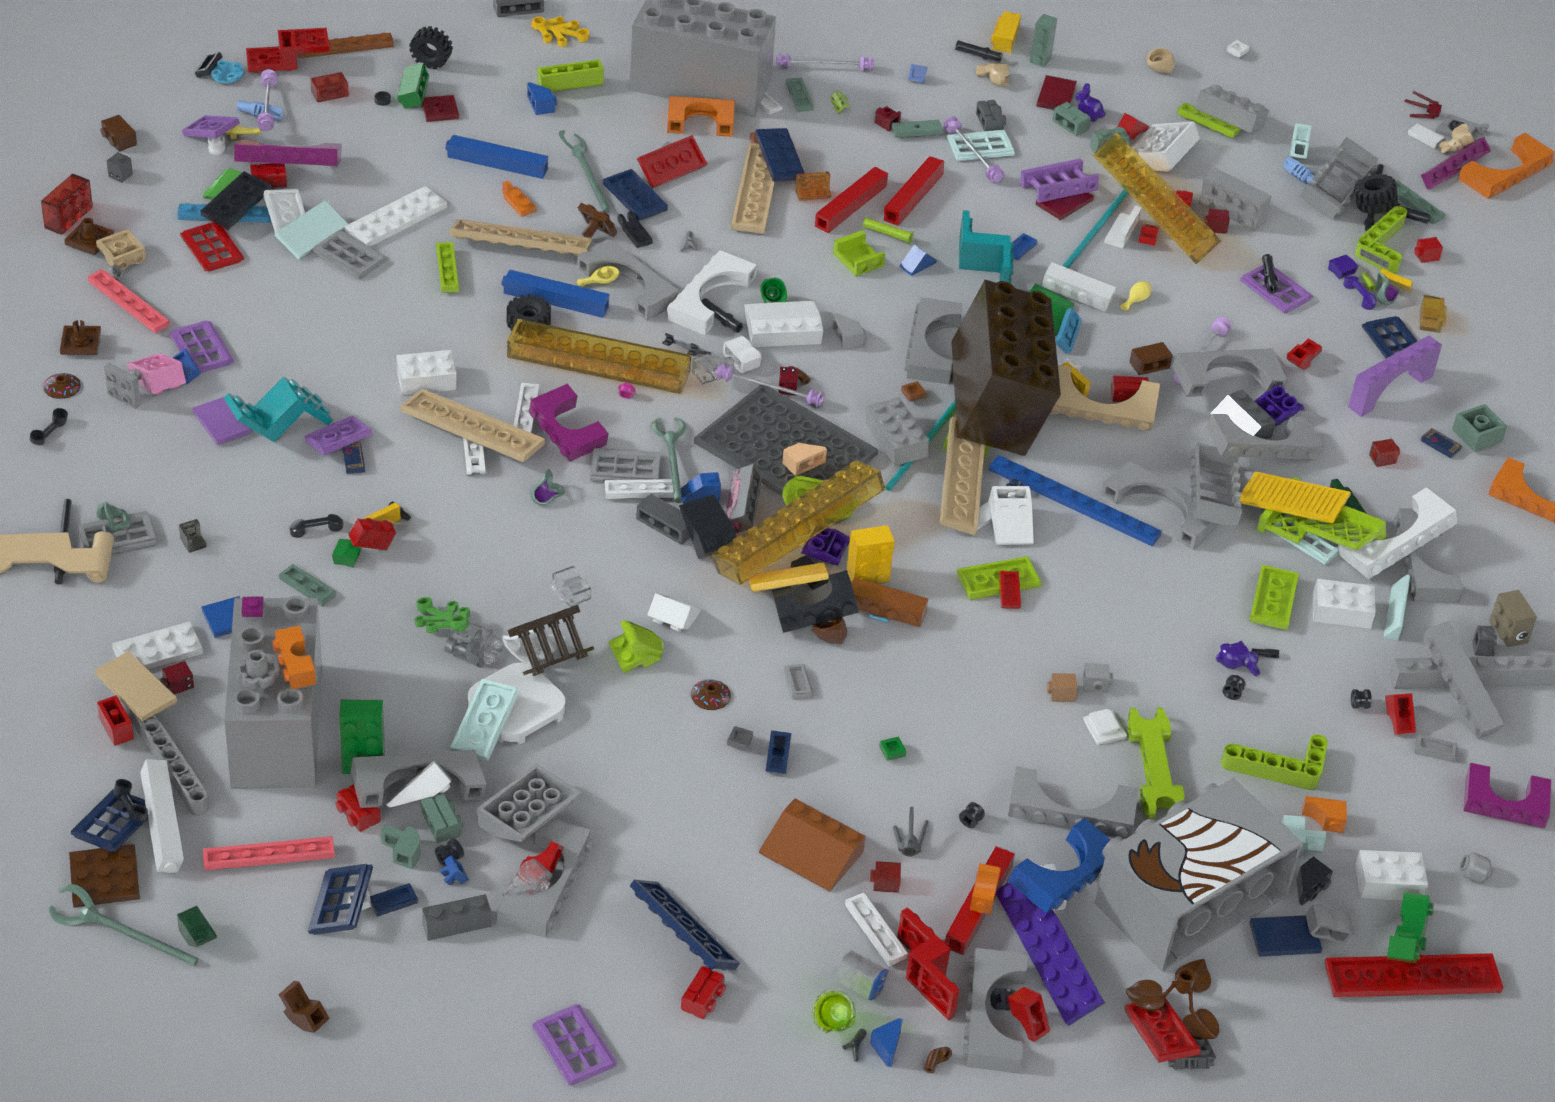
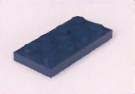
(779, 154)
(635, 194)

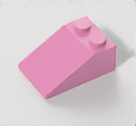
(159, 373)

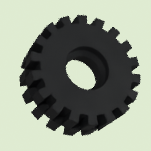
(424, 54)
(521, 307)

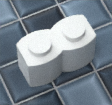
(743, 353)

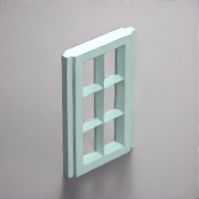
(985, 135)
(1310, 549)

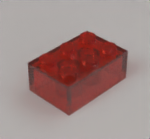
(67, 204)

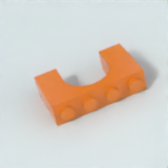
(684, 107)

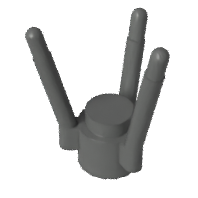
(910, 844)

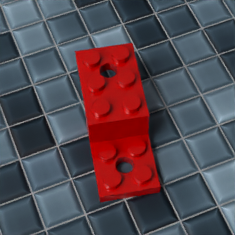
(289, 45)
(928, 963)

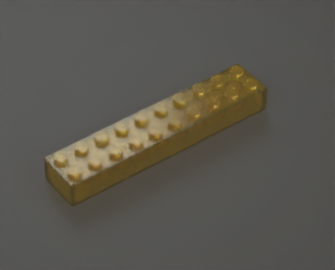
(1156, 198)
(599, 356)
(798, 522)

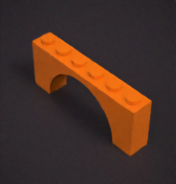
(1492, 181)
(1512, 488)

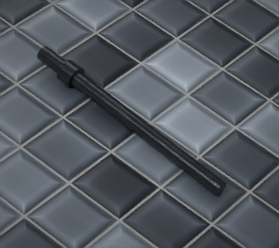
(64, 529)

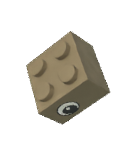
(1513, 618)

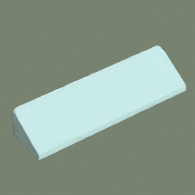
(1396, 608)

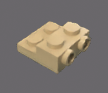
(122, 249)

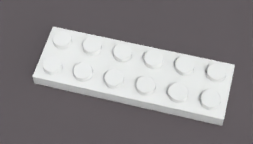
(396, 216)

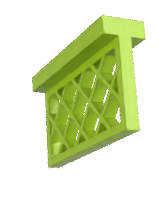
(1271, 517)
(1348, 518)

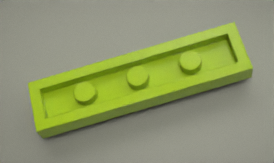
(1189, 112)
(447, 267)

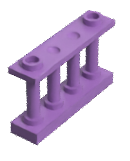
(1058, 172)

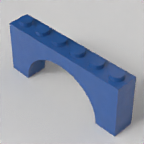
(1051, 887)

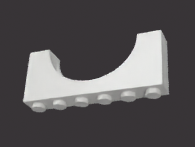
(721, 270)
(1433, 519)

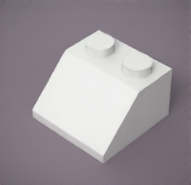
(673, 611)

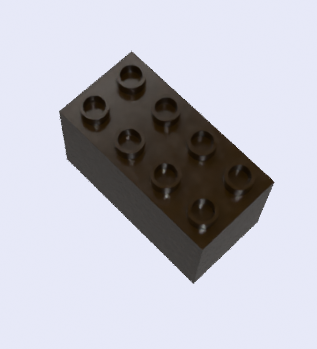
(1005, 367)

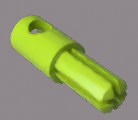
(1369, 282)

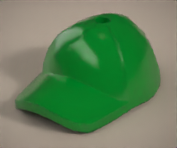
(775, 287)

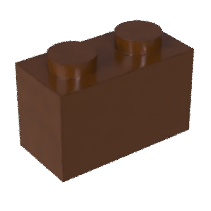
(118, 133)
(1150, 358)

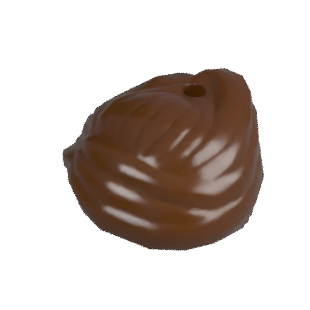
(831, 631)

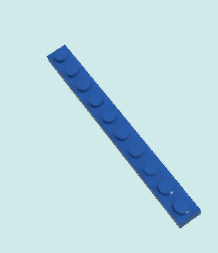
(1076, 500)

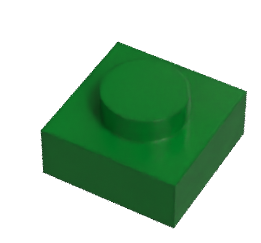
(892, 748)

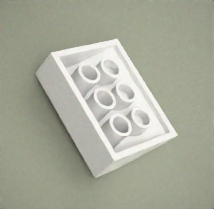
(1166, 144)
(783, 324)

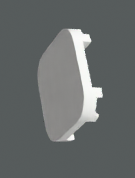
(535, 705)

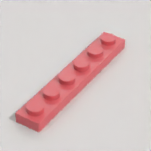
(128, 301)
(268, 853)

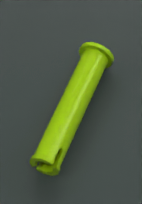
(888, 230)

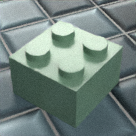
(1479, 427)

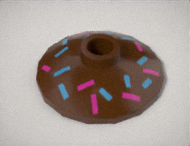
(61, 385)
(710, 694)

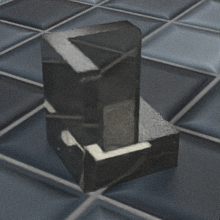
(191, 536)

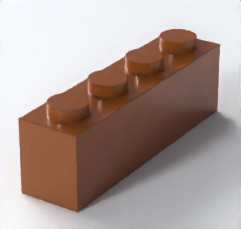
(889, 602)

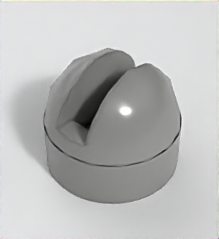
(117, 273)

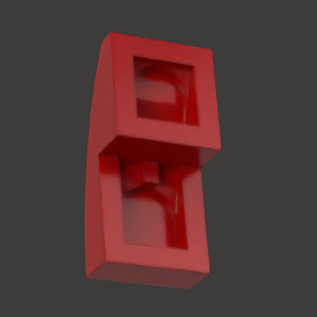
(1148, 234)

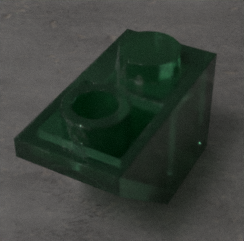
(195, 927)

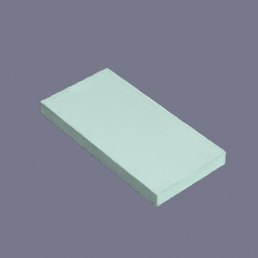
(310, 229)
(485, 718)

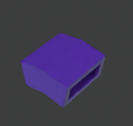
(1342, 266)

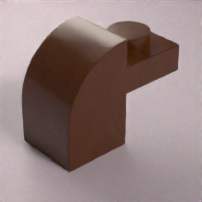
(301, 1010)

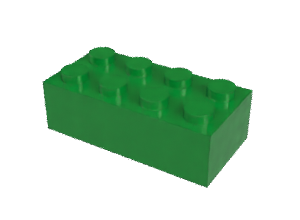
(361, 730)

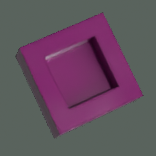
(252, 606)

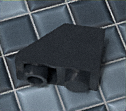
(1311, 879)

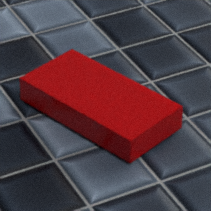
(1009, 589)

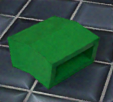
(345, 553)

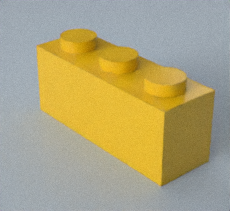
(1006, 31)

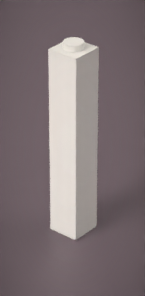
(161, 816)

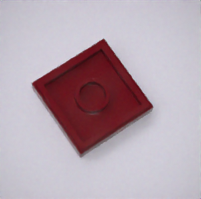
(440, 108)

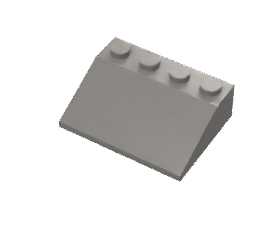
(526, 804)

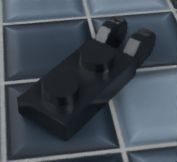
(634, 230)

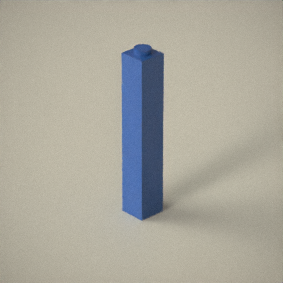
(497, 156)
(557, 293)

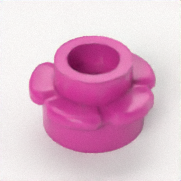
(626, 390)

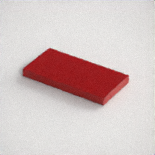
(672, 161)
(1163, 1032)

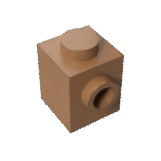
(1062, 687)

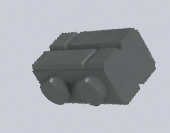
(990, 115)

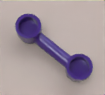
(1369, 299)

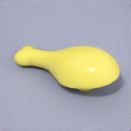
(240, 130)
(601, 276)
(1139, 292)

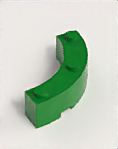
(1410, 937)

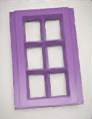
(1292, 286)
(213, 336)
(558, 1056)

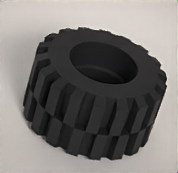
(1376, 193)

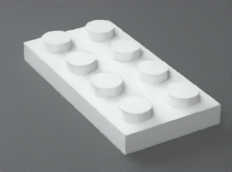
(162, 645)

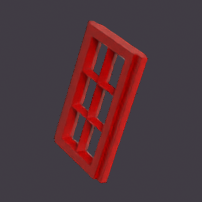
(229, 245)

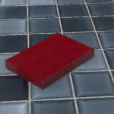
(1055, 92)
(1065, 206)

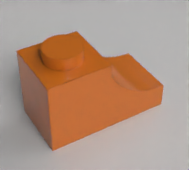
(1327, 812)
(985, 888)

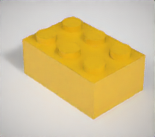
(871, 554)

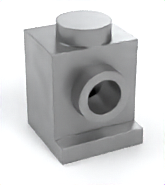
(1484, 640)

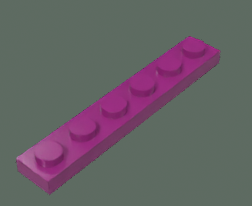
(1455, 162)

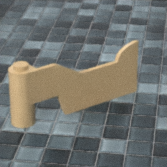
(58, 551)

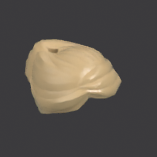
(1161, 60)

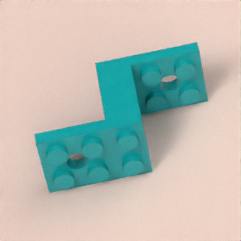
(985, 250)
(278, 408)

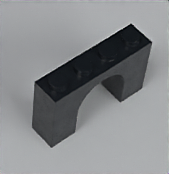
(797, 615)

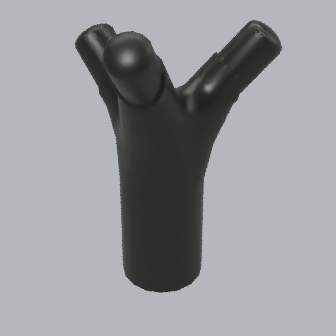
(855, 1042)

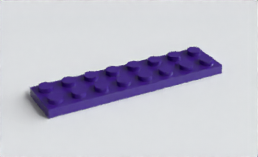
(1052, 955)

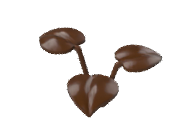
(1188, 979)

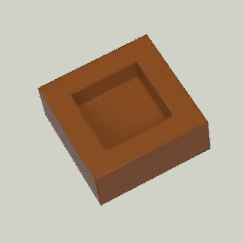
(913, 391)

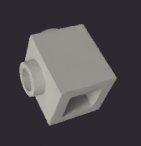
(1096, 677)

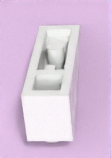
(424, 785)

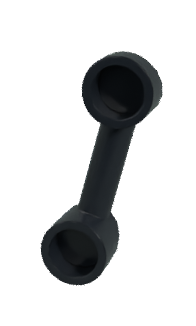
(59, 419)
(334, 522)
(122, 791)

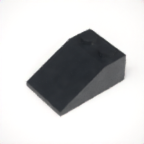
(707, 525)

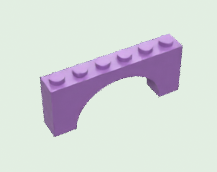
(1417, 358)

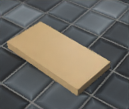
(135, 686)

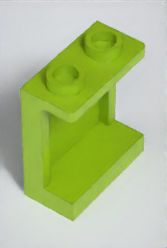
(857, 254)

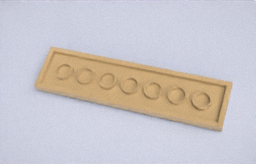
(754, 194)
(520, 236)
(473, 425)
(961, 483)

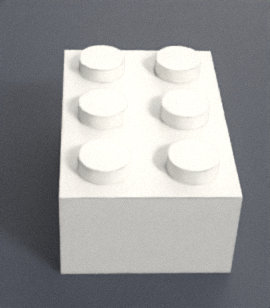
(426, 370)
(1344, 603)
(1390, 874)

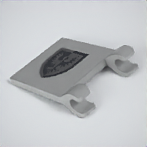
(1452, 122)

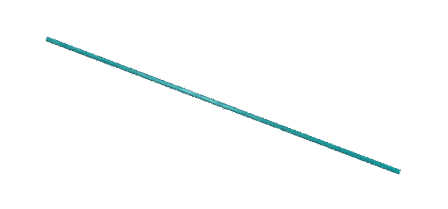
(901, 471)

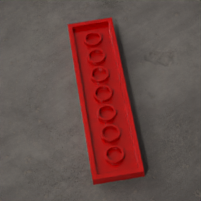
(1429, 976)

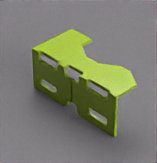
(837, 101)

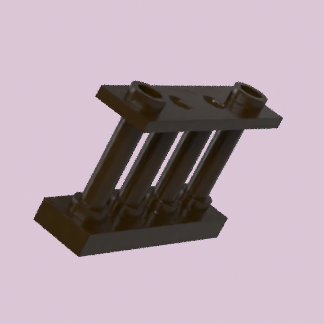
(538, 627)

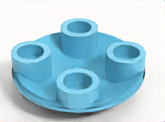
(227, 71)

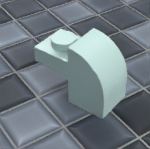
(1300, 141)
(1311, 839)

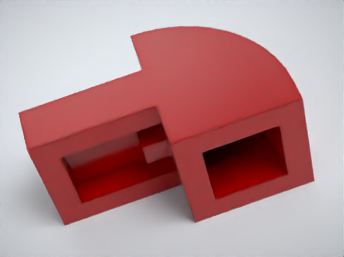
(1303, 354)

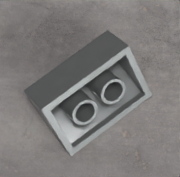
(1247, 414)

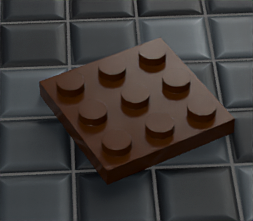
(105, 875)

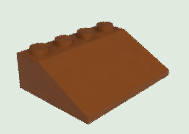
(813, 845)

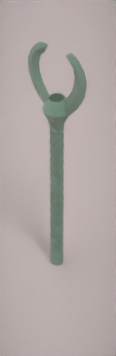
(578, 151)
(670, 438)
(90, 914)

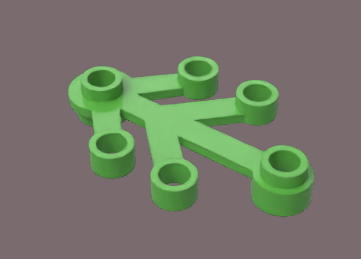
(441, 619)

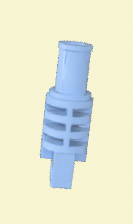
(257, 108)
(1298, 170)

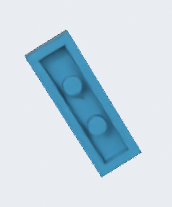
(1068, 330)

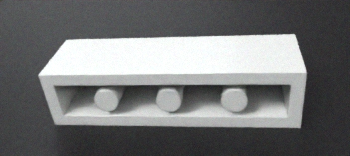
(1078, 287)

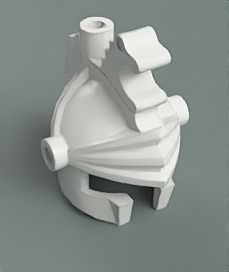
(516, 647)

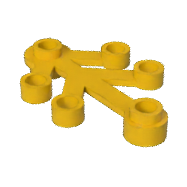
(540, 24)

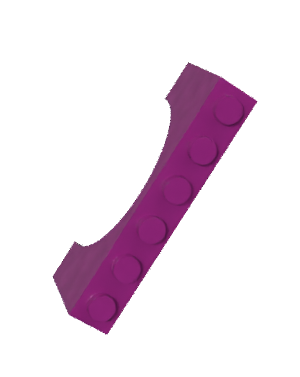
(252, 151)

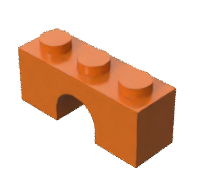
(297, 669)

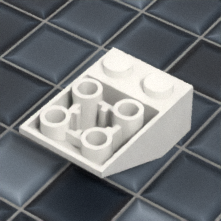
(1012, 515)

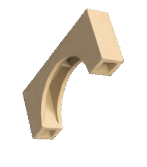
(1136, 412)

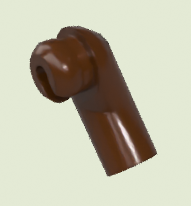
(802, 376)
(935, 1057)

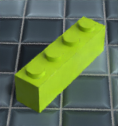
(571, 75)

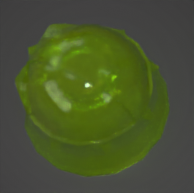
(833, 1011)

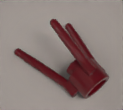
(1433, 109)

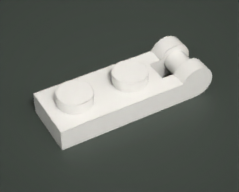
(473, 455)

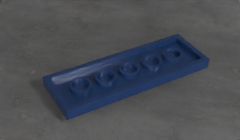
(685, 925)

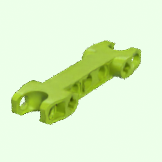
(1151, 738)

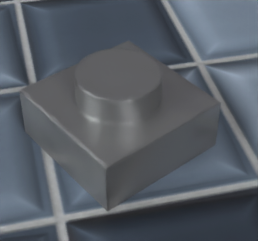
(740, 738)

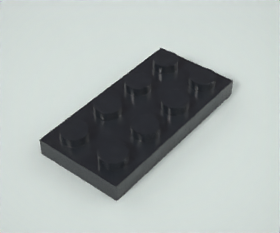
(235, 200)

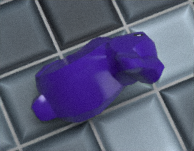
(1089, 105)
(1238, 655)

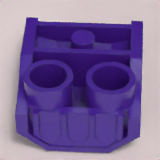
(1279, 404)
(827, 546)

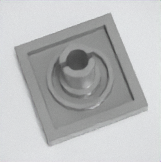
(123, 385)

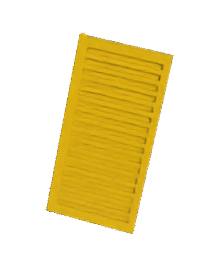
(1294, 497)

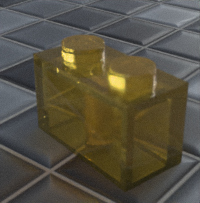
(1432, 314)

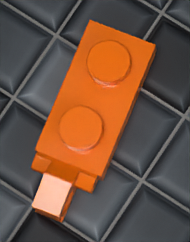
(517, 199)

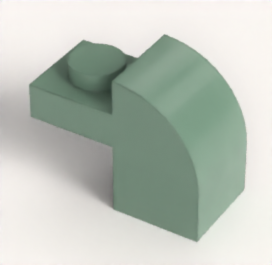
(404, 844)

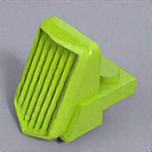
(636, 646)

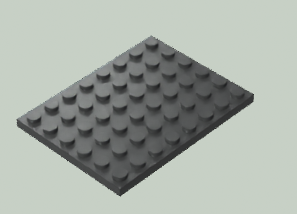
(767, 424)

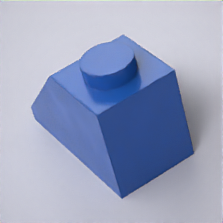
(541, 99)
(701, 486)

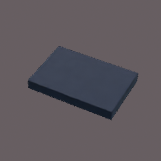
(1283, 936)

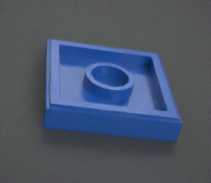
(219, 616)

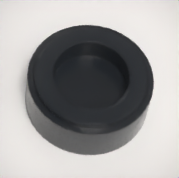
(382, 98)

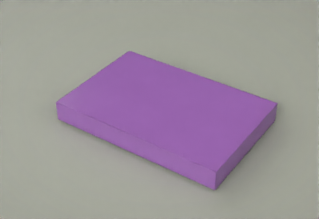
(210, 126)
(220, 421)
(338, 435)

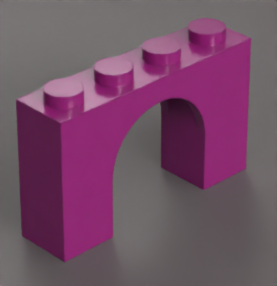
(571, 442)
(1482, 800)

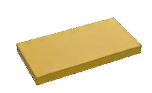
(788, 577)

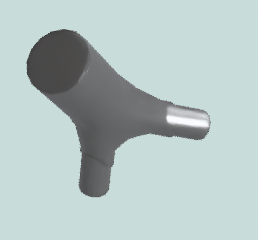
(689, 241)

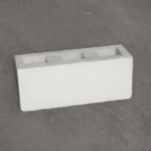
(1123, 228)

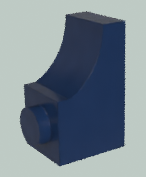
(778, 752)

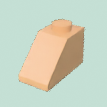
(803, 457)

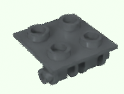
(1200, 1061)

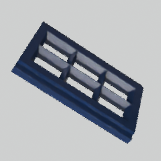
(1403, 331)
(105, 805)
(355, 907)

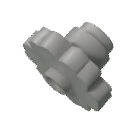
(257, 670)

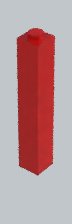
(913, 190)
(851, 199)
(968, 921)

